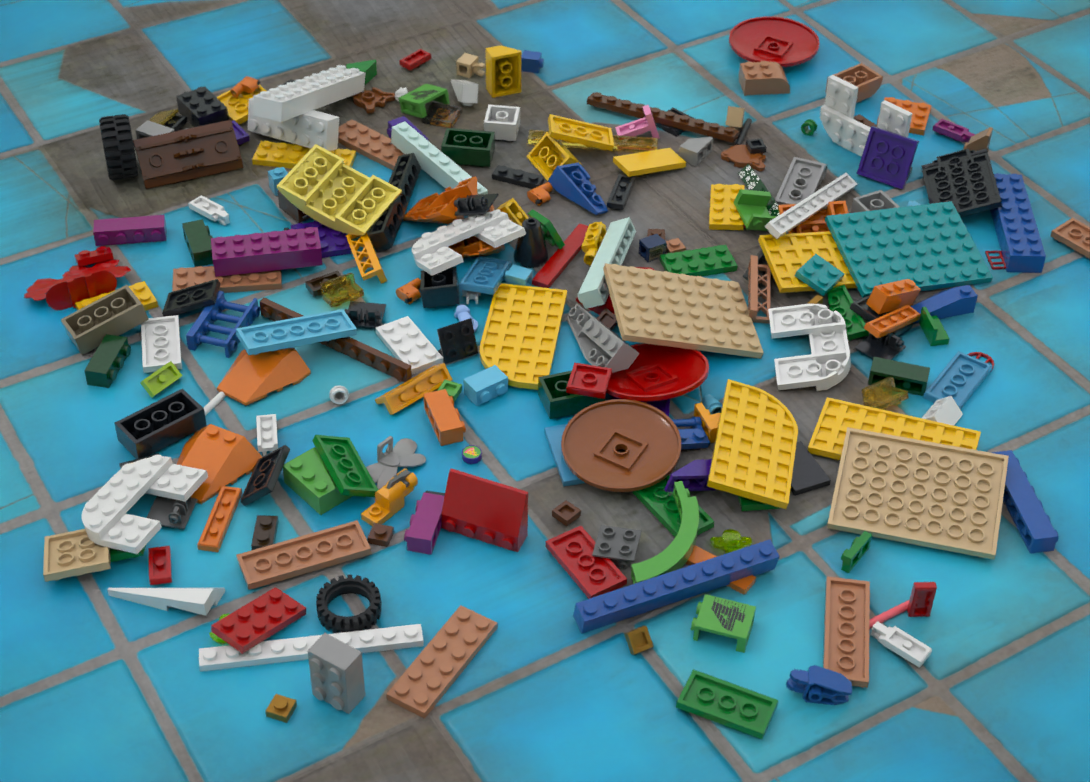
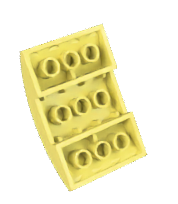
(337, 193)

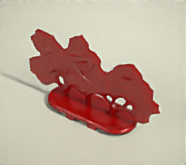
(77, 284)

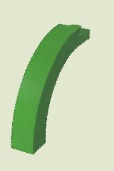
(681, 547)

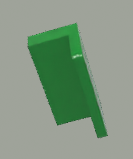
(933, 328)

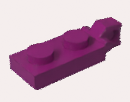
(953, 130)

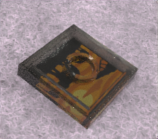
(442, 115)

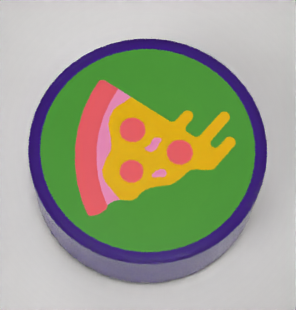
(471, 454)

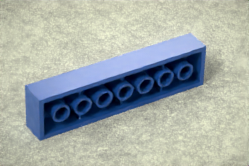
(1017, 227)

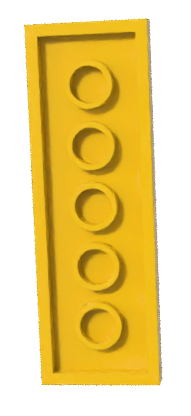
(288, 155)

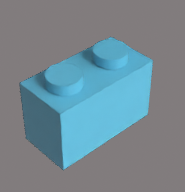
(485, 385)

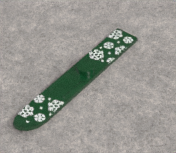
(753, 182)

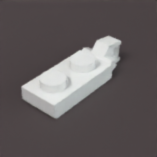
(210, 210)
(901, 643)

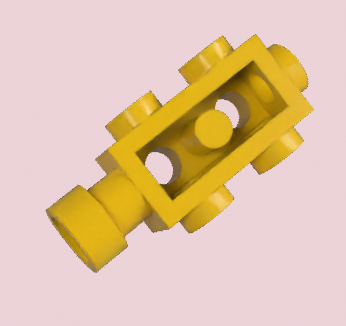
(593, 240)

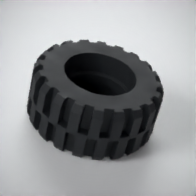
(118, 147)

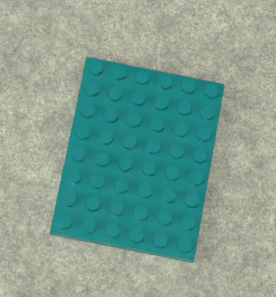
(908, 243)

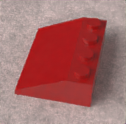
(485, 510)

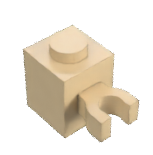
(468, 65)
(735, 117)

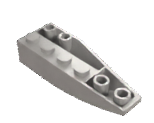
(598, 342)

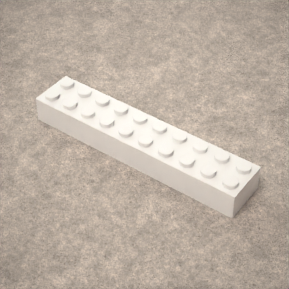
(308, 93)

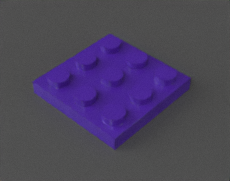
(887, 157)
(332, 241)

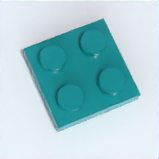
(819, 274)

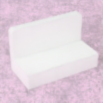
(944, 411)

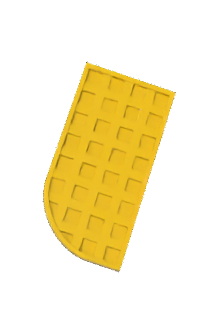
(794, 250)
(523, 332)
(838, 415)
(754, 446)

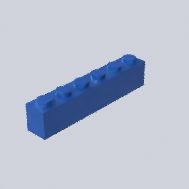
(1027, 509)

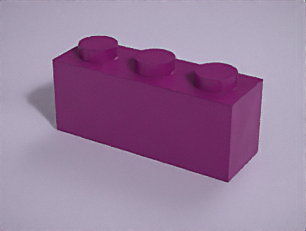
(425, 524)

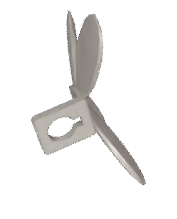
(400, 456)

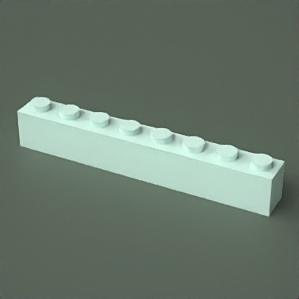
(430, 158)
(611, 251)

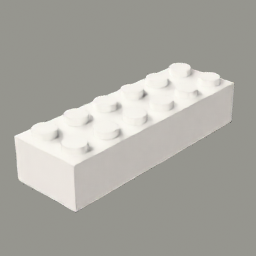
(302, 130)

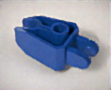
(820, 685)

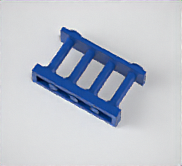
(212, 313)

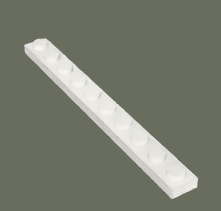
(810, 205)
(297, 648)

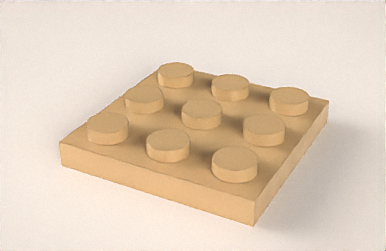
(73, 555)

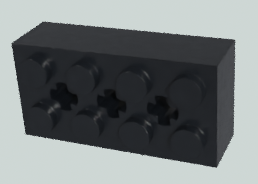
(160, 424)

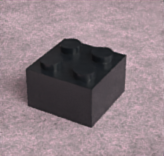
(440, 288)

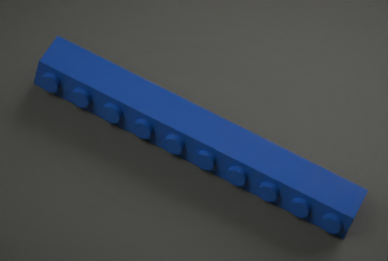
(674, 586)

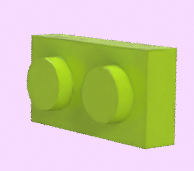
(161, 379)

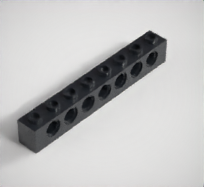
(404, 177)

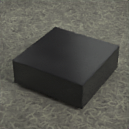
(755, 146)

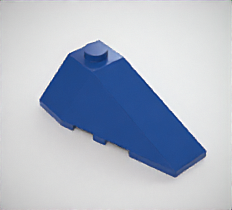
(574, 184)
(949, 302)

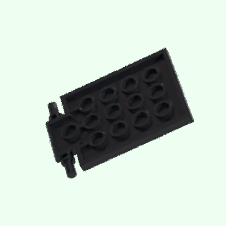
(964, 179)

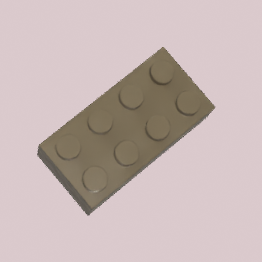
(108, 315)

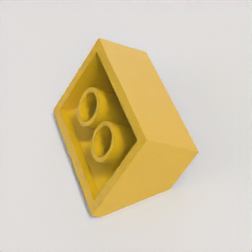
(503, 71)
(549, 154)

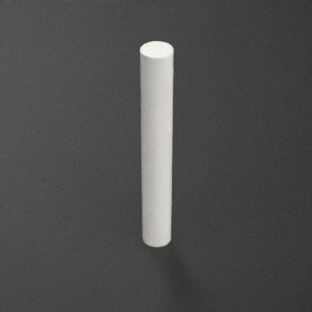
(214, 402)

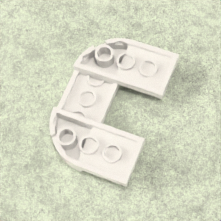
(839, 121)
(432, 250)
(828, 342)
(106, 511)

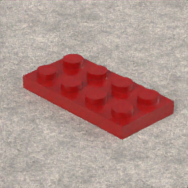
(590, 573)
(258, 620)

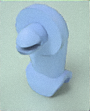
(463, 313)

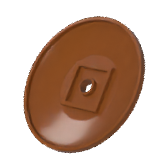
(640, 429)

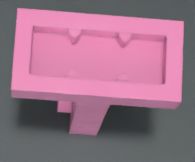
(639, 126)

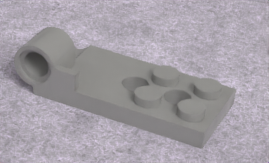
(804, 172)

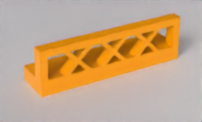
(370, 253)
(414, 388)

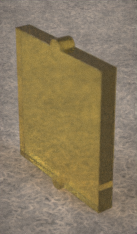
(163, 116)

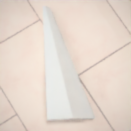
(189, 599)

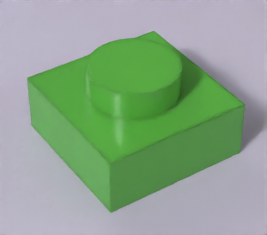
(452, 388)

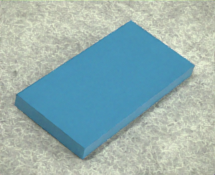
(485, 275)
(958, 379)
(554, 439)

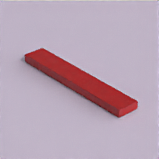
(561, 258)

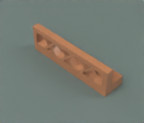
(754, 292)

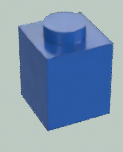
(531, 61)

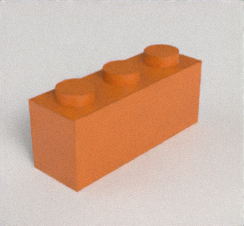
(893, 296)
(444, 417)

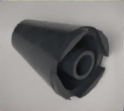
(531, 248)

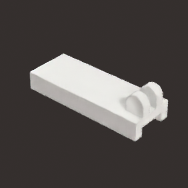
(267, 433)

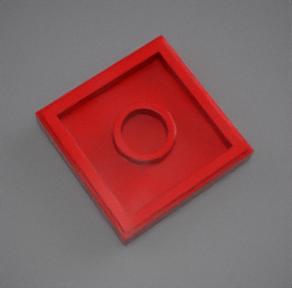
(589, 380)

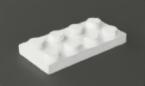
(161, 343)
(409, 344)

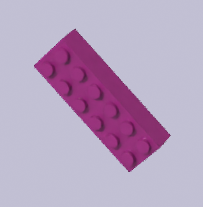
(266, 251)

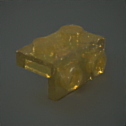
(340, 290)
(883, 394)

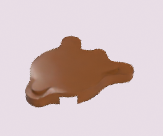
(372, 98)
(741, 157)

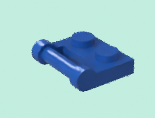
(693, 437)

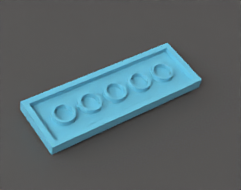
(296, 332)

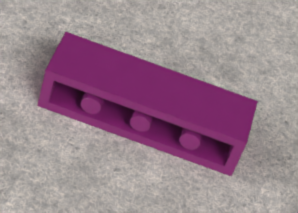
(130, 230)

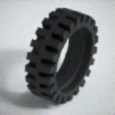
(348, 586)

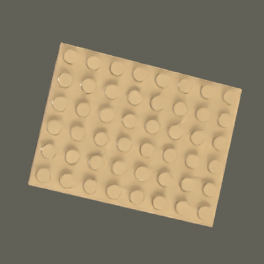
(681, 311)
(919, 493)

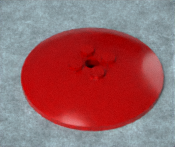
(774, 41)
(659, 373)

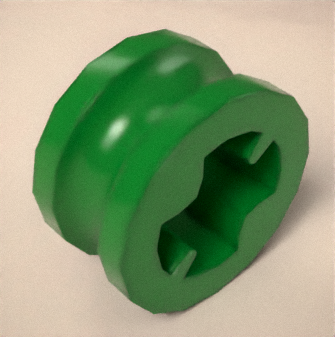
(813, 126)

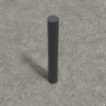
(744, 130)

